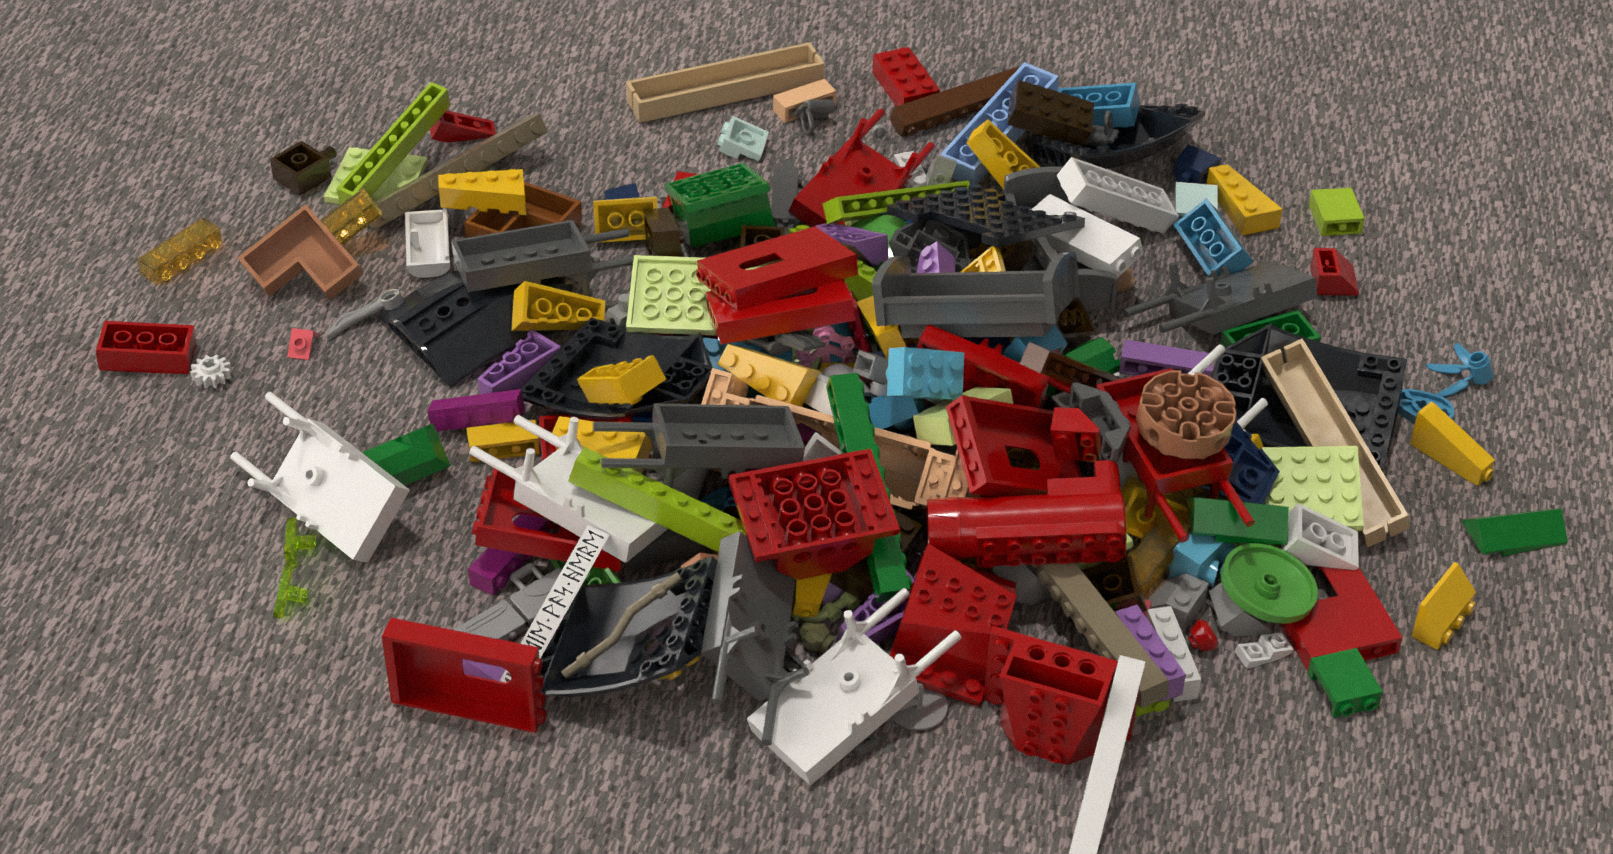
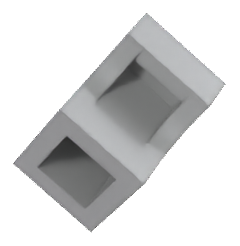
(940, 170)

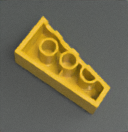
(998, 152)
(1243, 202)
(886, 336)
(769, 374)

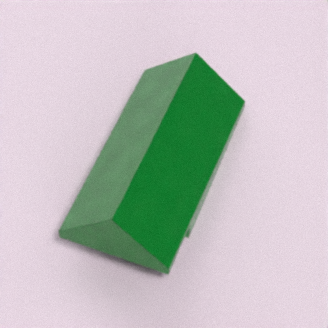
(1223, 522)
(1517, 531)

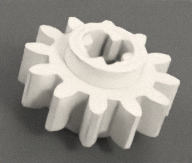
(210, 371)

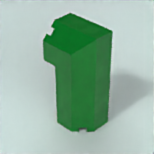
(1094, 353)
(411, 455)

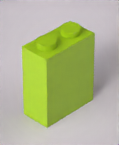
(1336, 211)

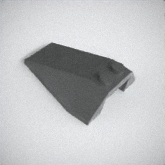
(914, 237)
(1107, 417)

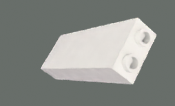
(1095, 244)

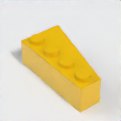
(483, 190)
(552, 309)
(622, 381)
(608, 444)

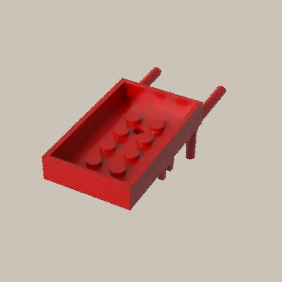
(853, 172)
(989, 369)
(1168, 473)

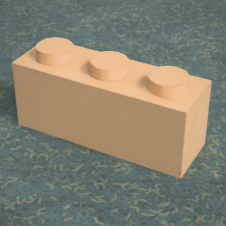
(786, 102)

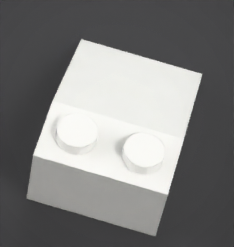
(1320, 540)

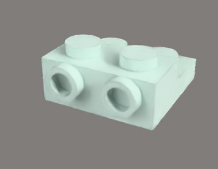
(742, 138)

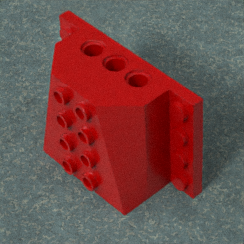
(814, 513)
(946, 600)
(1049, 695)

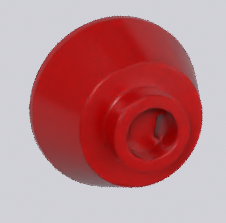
(1203, 637)

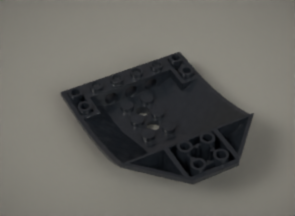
(1153, 131)
(468, 334)
(602, 343)
(1363, 382)
(653, 645)

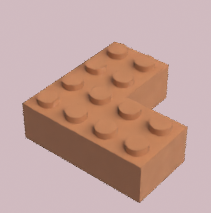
(297, 246)

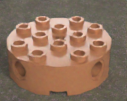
(1186, 414)

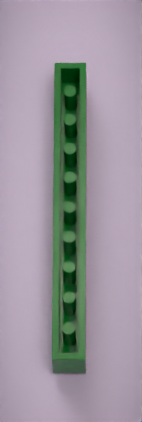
(856, 434)

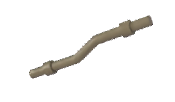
(585, 660)

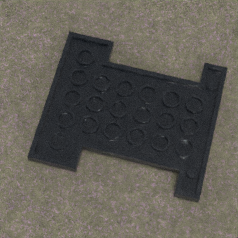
(986, 214)

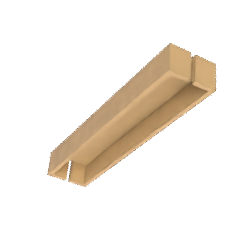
(723, 82)
(1326, 423)

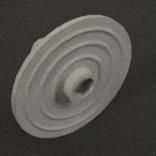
(922, 711)

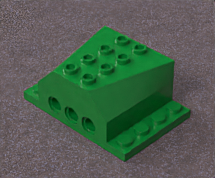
(719, 203)

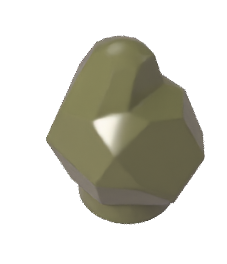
(816, 637)

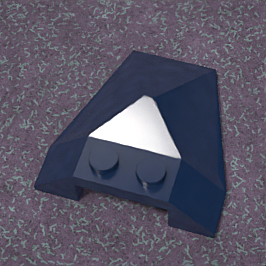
(1251, 470)

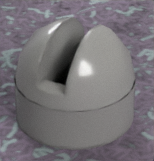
(884, 132)

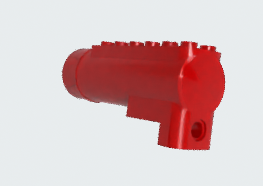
(1069, 524)

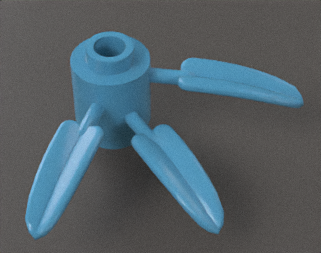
(1477, 364)

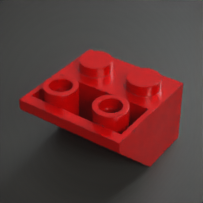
(1333, 273)
(1074, 436)

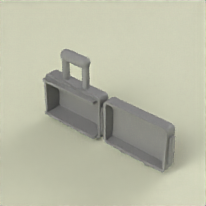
(508, 621)

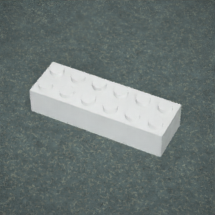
(1117, 196)

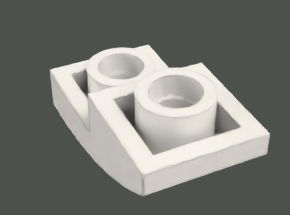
(1267, 649)

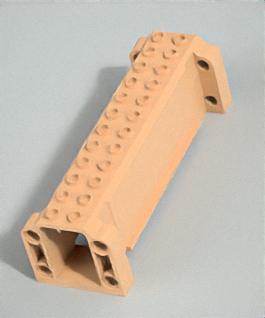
(910, 464)

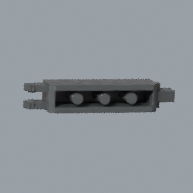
(785, 188)

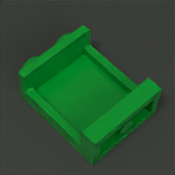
(1346, 682)

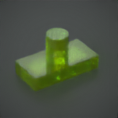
(296, 542)
(288, 592)

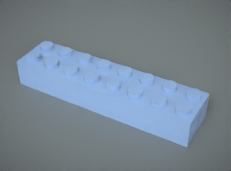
(996, 110)

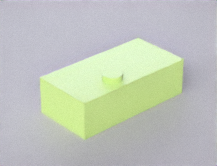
(934, 424)

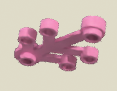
(828, 334)

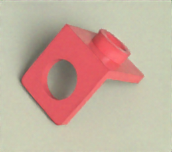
(301, 343)

